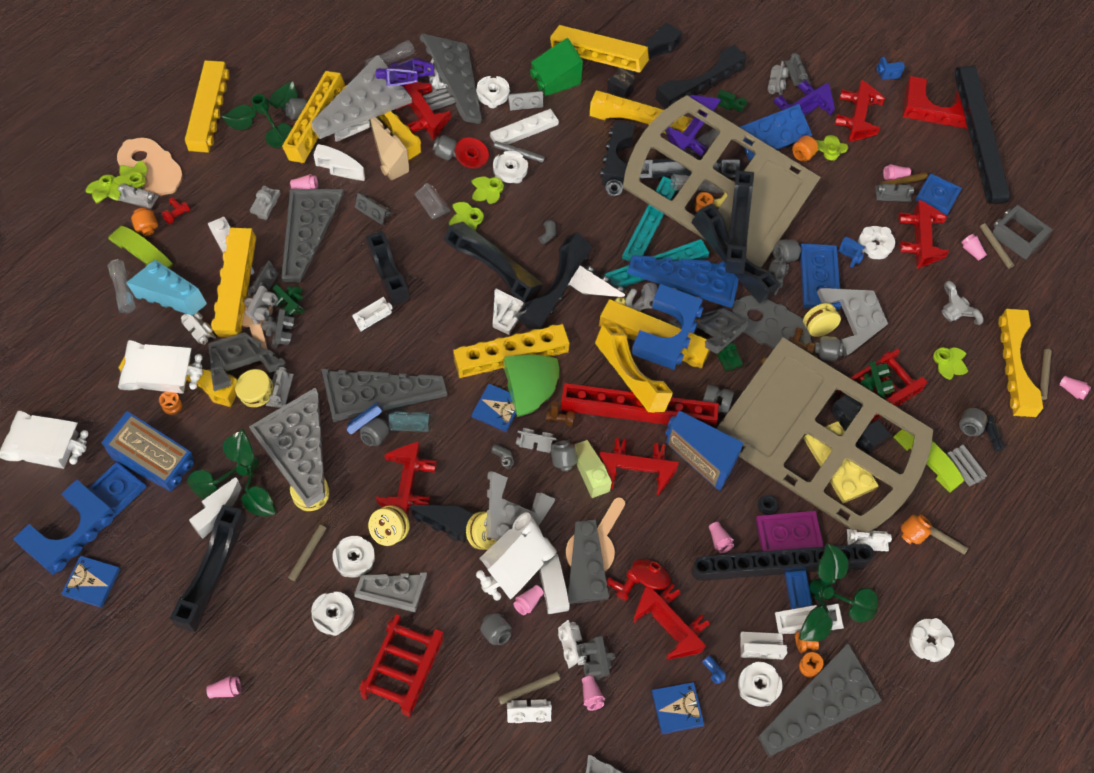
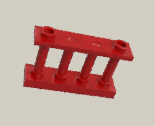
(899, 395)
(415, 681)

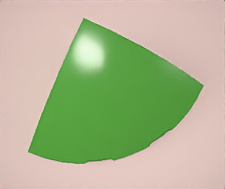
(530, 380)

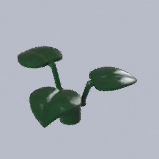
(241, 116)
(239, 449)
(834, 566)

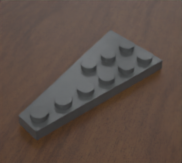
(455, 70)
(307, 222)
(355, 392)
(829, 698)

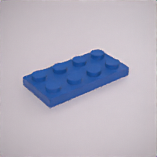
(778, 129)
(818, 271)

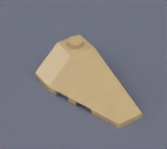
(391, 151)

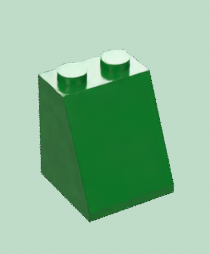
(557, 68)

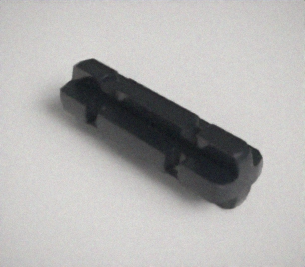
(994, 434)

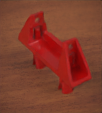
(427, 120)
(858, 127)
(922, 219)
(409, 457)
(664, 468)
(685, 635)

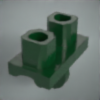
(290, 297)
(729, 357)
(878, 372)

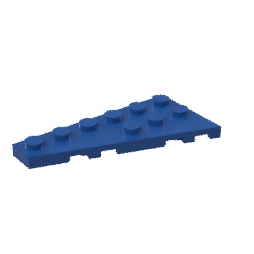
(688, 276)

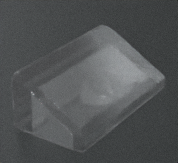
(432, 201)

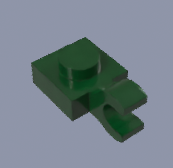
(728, 101)

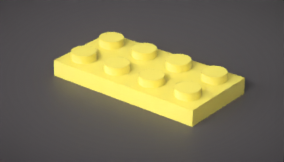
(850, 479)

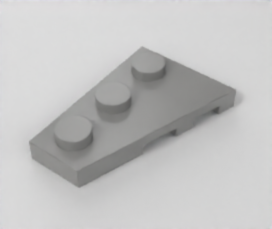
(393, 591)

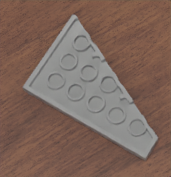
(360, 101)
(295, 445)

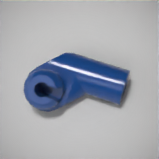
(718, 673)

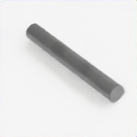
(530, 155)

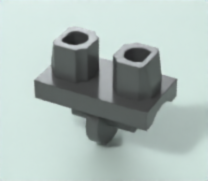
(279, 336)
(599, 658)

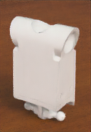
(159, 368)
(43, 441)
(515, 557)

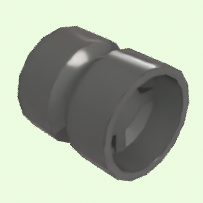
(713, 392)

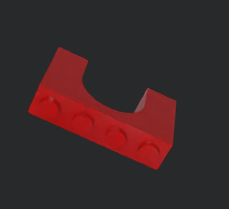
(920, 108)

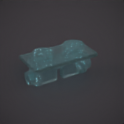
(403, 422)

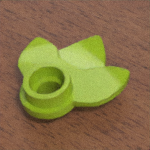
(831, 147)
(132, 176)
(104, 187)
(486, 189)
(464, 213)
(952, 363)

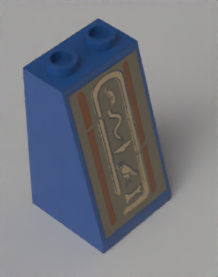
(703, 447)
(148, 452)

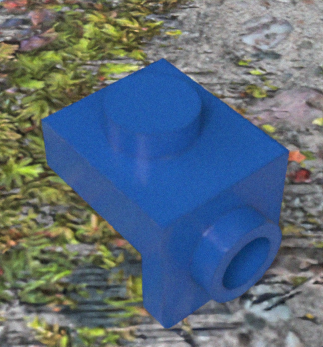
(889, 70)
(853, 250)

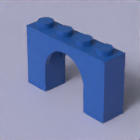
(669, 350)
(56, 553)

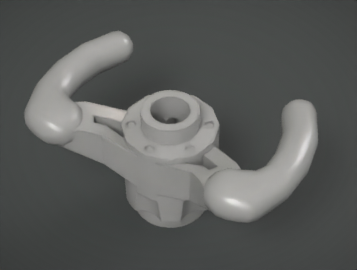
(646, 300)
(959, 306)

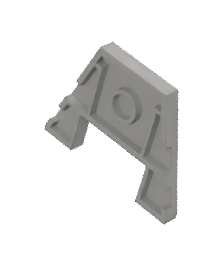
(861, 312)
(504, 513)

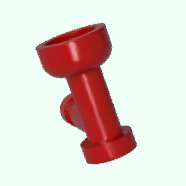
(179, 209)
(623, 590)

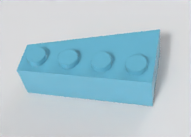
(165, 287)

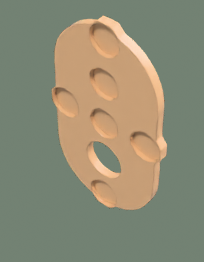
(163, 172)

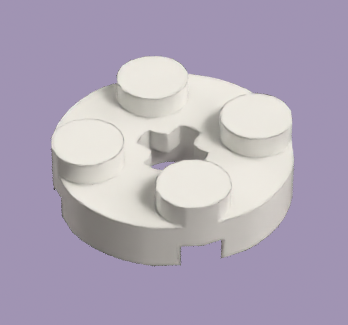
(496, 98)
(513, 175)
(879, 234)
(345, 549)
(329, 602)
(929, 651)
(750, 692)

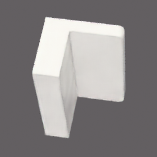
(762, 645)

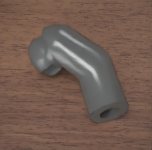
(550, 232)
(505, 455)

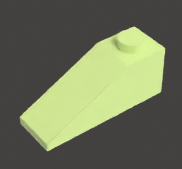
(592, 470)

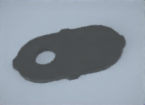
(776, 321)

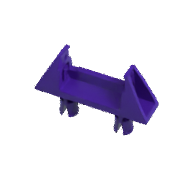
(405, 72)
(815, 97)
(687, 138)

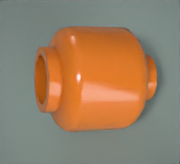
(805, 148)
(144, 221)
(916, 529)

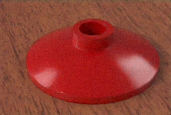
(471, 147)
(651, 574)

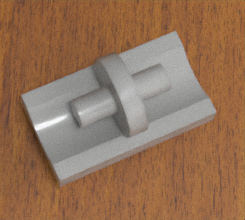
(264, 202)
(258, 305)

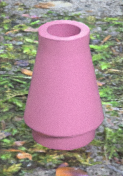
(893, 172)
(304, 182)
(974, 247)
(1076, 387)
(721, 539)
(527, 601)
(225, 688)
(592, 694)

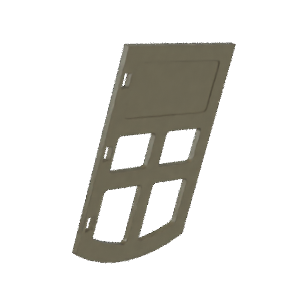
(776, 189)
(783, 407)

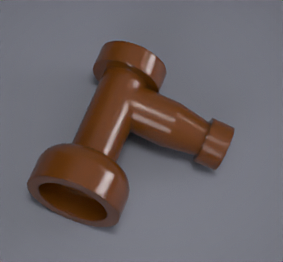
(796, 340)
(554, 416)

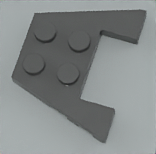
(720, 324)
(237, 352)

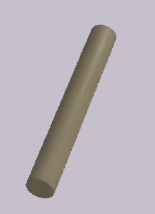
(996, 245)
(1045, 373)
(948, 540)
(307, 553)
(528, 688)

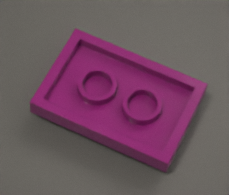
(788, 531)

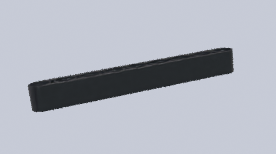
(981, 134)
(771, 559)

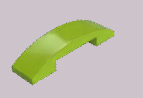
(138, 246)
(938, 461)

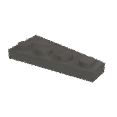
(587, 567)

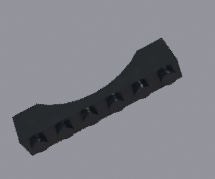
(662, 42)
(729, 63)
(667, 167)
(739, 222)
(713, 229)
(571, 255)
(518, 280)
(195, 599)

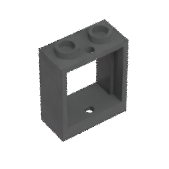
(1013, 240)

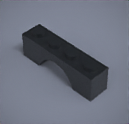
(621, 139)
(391, 279)

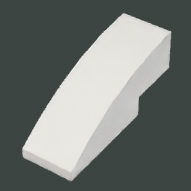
(338, 163)
(226, 495)
(554, 586)
(792, 620)

